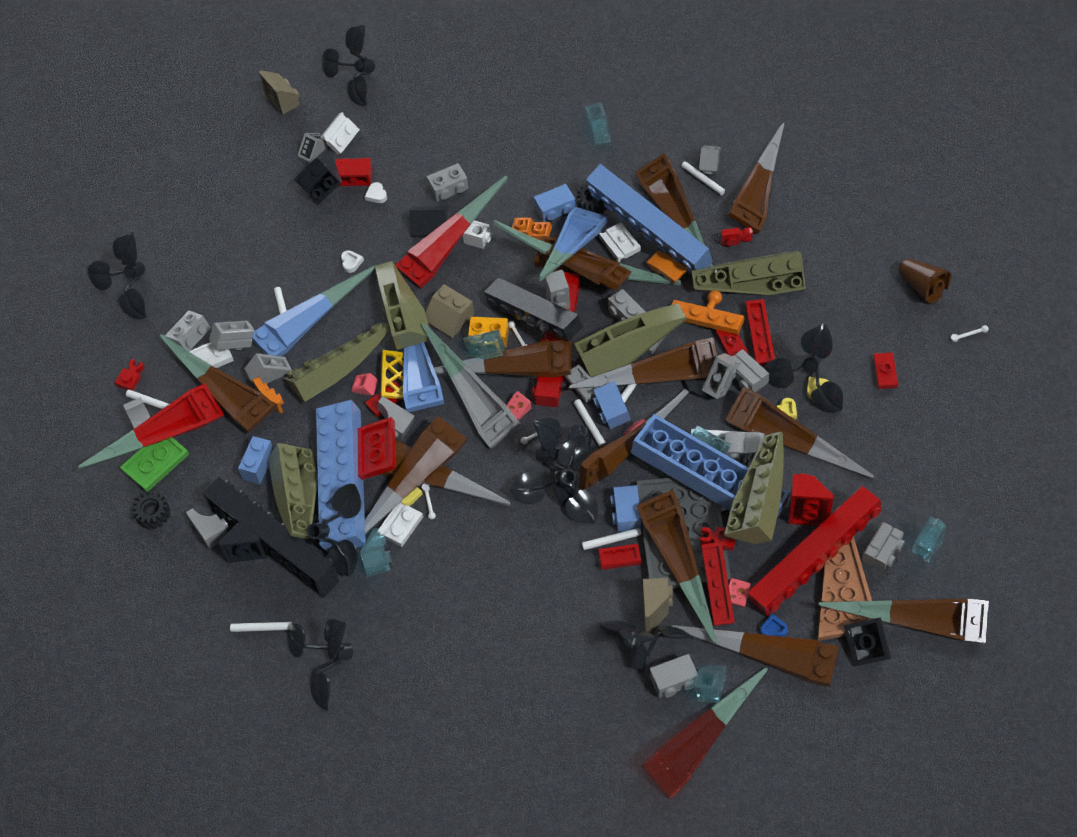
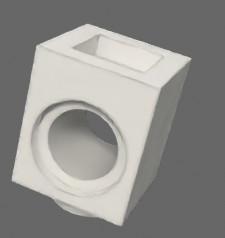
(477, 234)

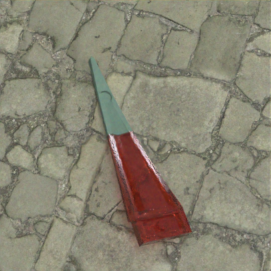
(679, 757)

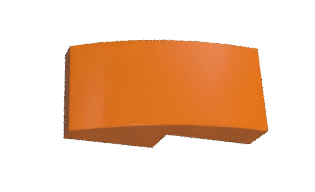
(531, 228)
(667, 266)
(269, 393)

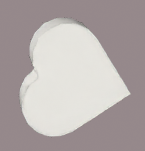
(376, 193)
(351, 261)

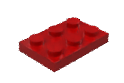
(376, 448)

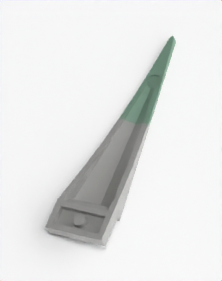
(489, 413)

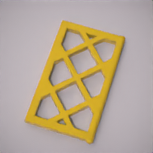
(398, 356)

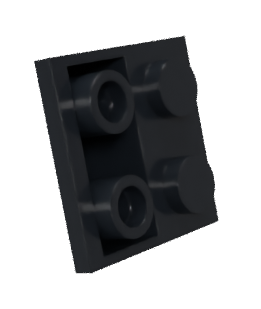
(319, 178)

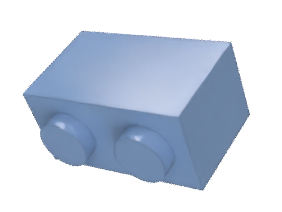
(554, 203)
(612, 405)
(255, 460)
(625, 502)

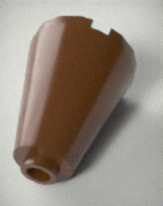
(925, 278)

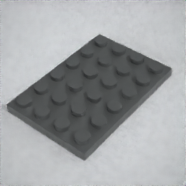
(698, 513)

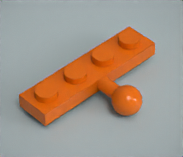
(711, 317)

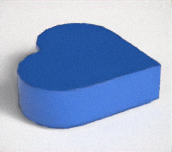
(774, 627)

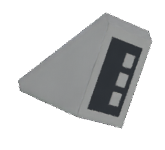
(311, 147)

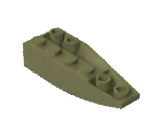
(755, 275)
(402, 307)
(627, 339)
(333, 366)
(294, 486)
(759, 495)

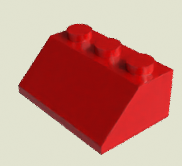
(809, 501)

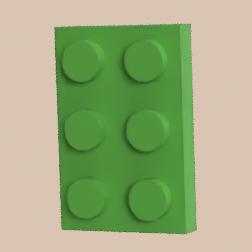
(154, 463)

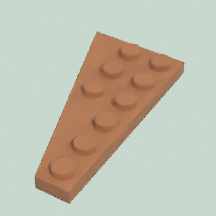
(842, 582)

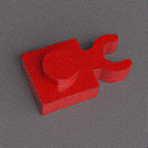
(733, 236)
(130, 377)
(718, 536)

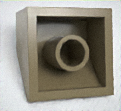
(279, 91)
(449, 311)
(656, 601)

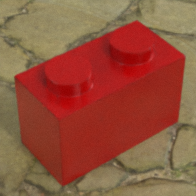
(355, 171)

